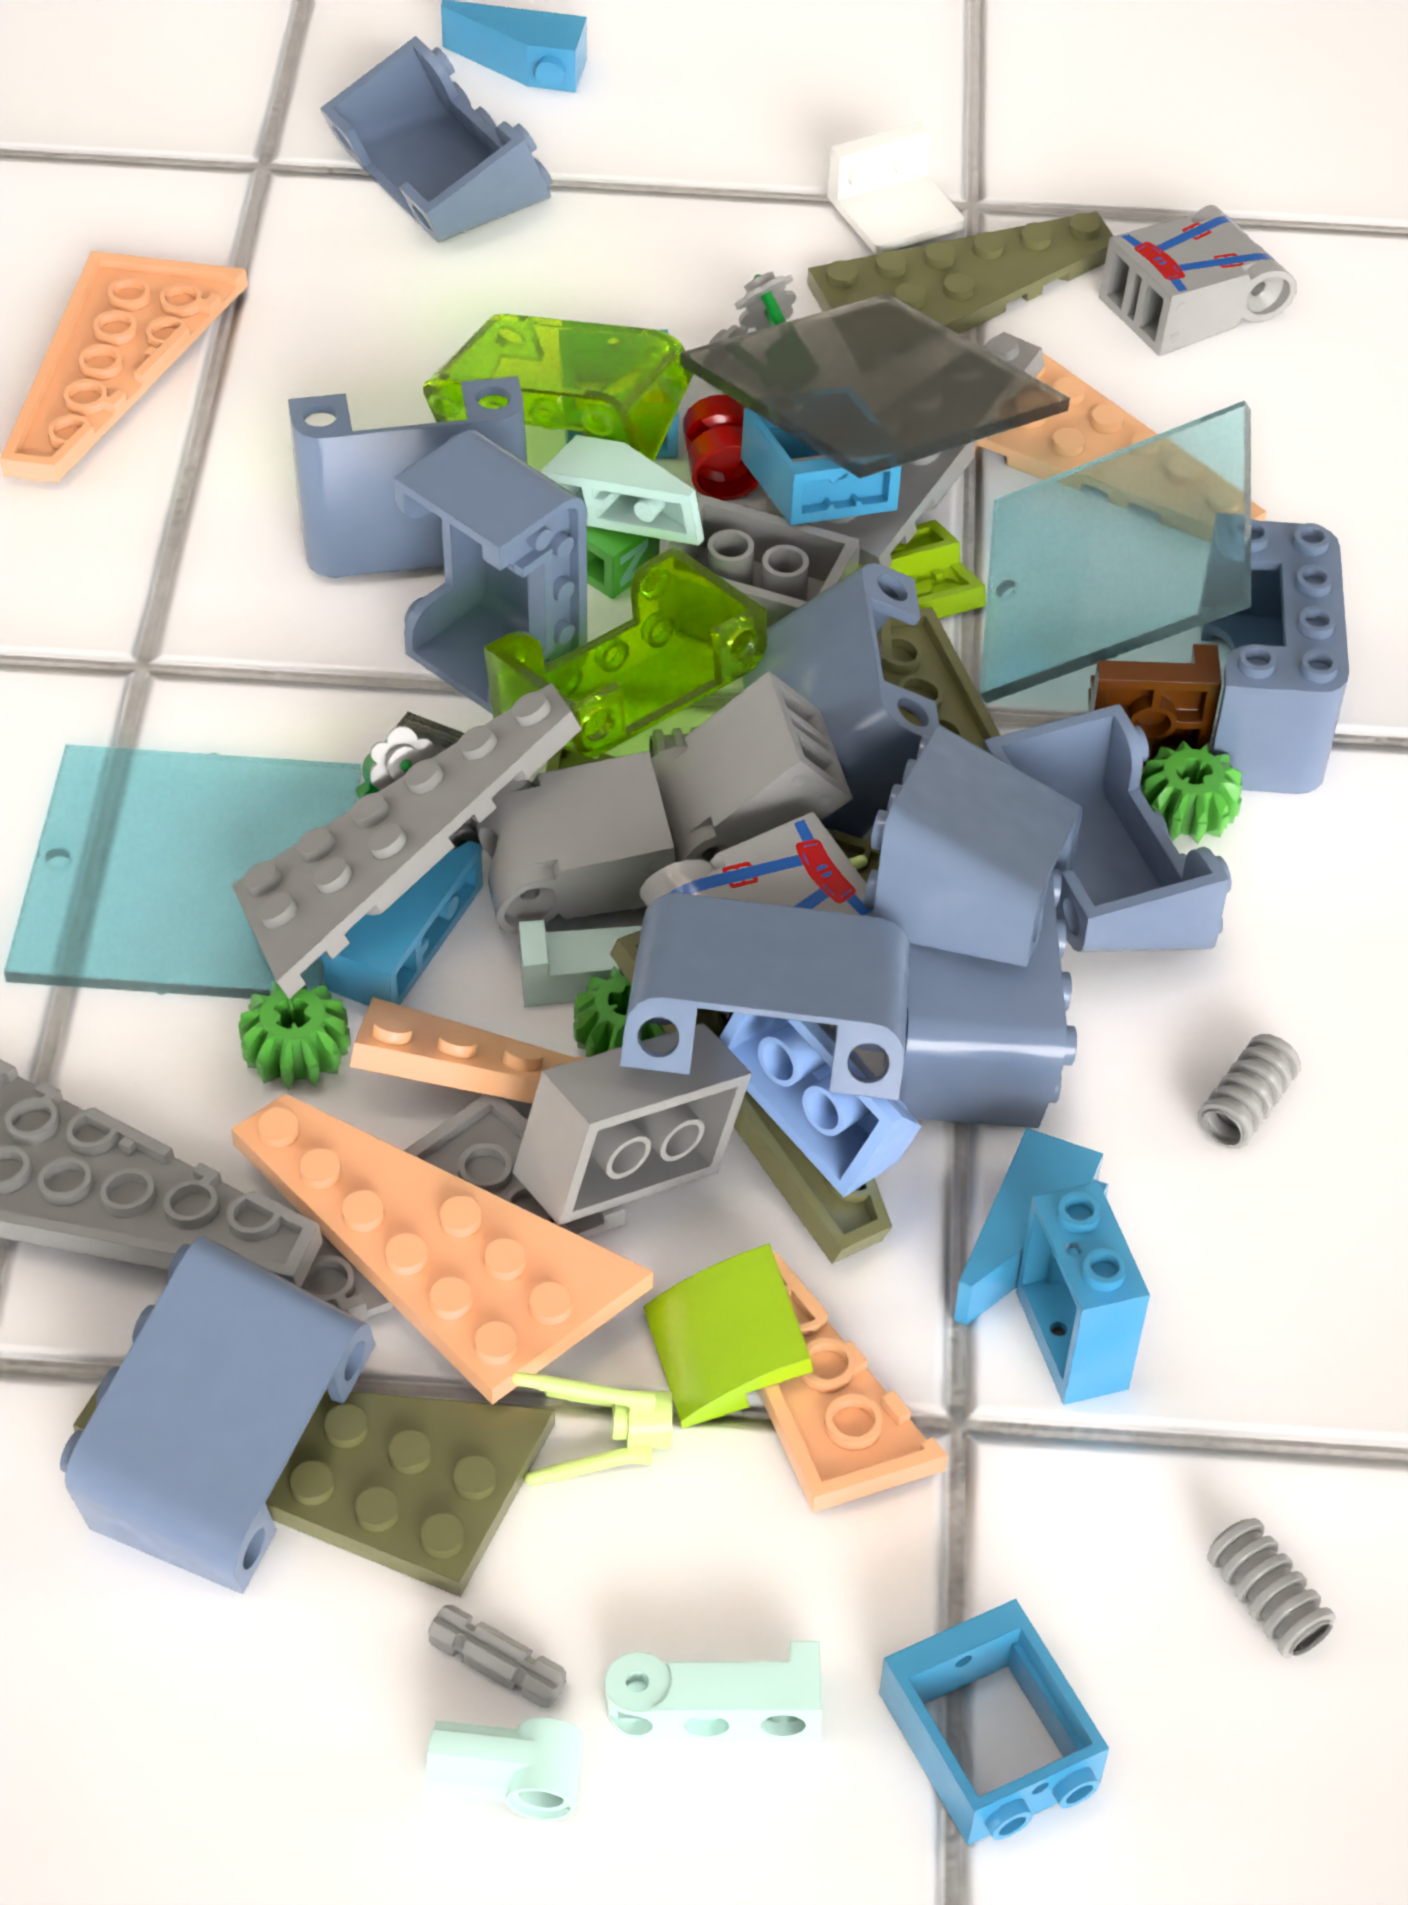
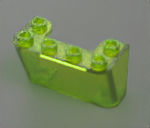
(571, 377)
(680, 646)

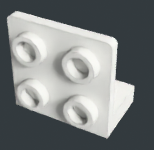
(886, 190)

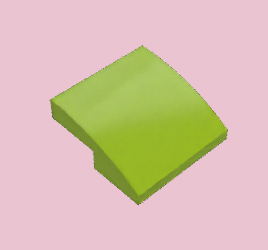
(938, 574)
(726, 1335)

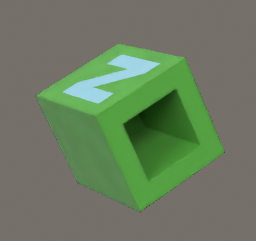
(615, 558)

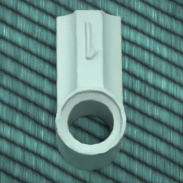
(527, 1766)

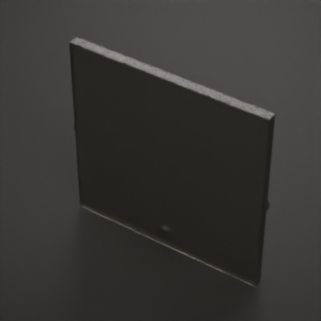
(874, 384)

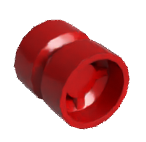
(714, 448)

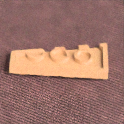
(449, 1053)
(839, 1420)

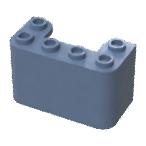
(508, 560)
(1284, 660)
(989, 1033)

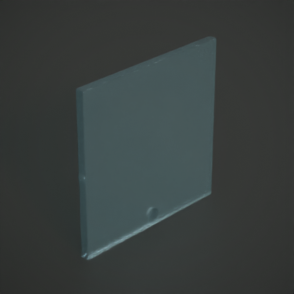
(1119, 553)
(144, 863)

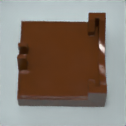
(1162, 697)

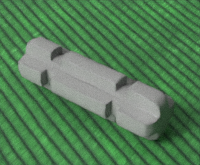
(497, 1656)

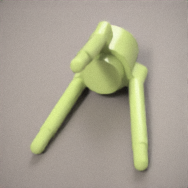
(637, 1417)

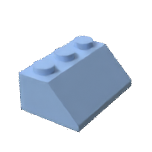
(790, 1079)

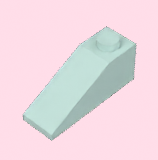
(627, 490)

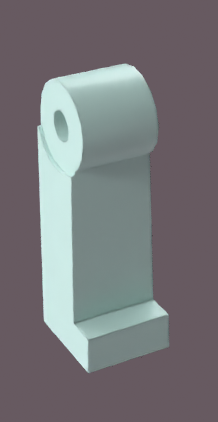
(561, 962)
(717, 1698)

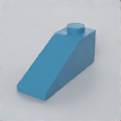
(521, 44)
(395, 947)
(1037, 1168)

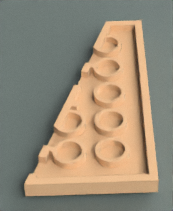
(110, 346)
(1074, 437)
(456, 1261)

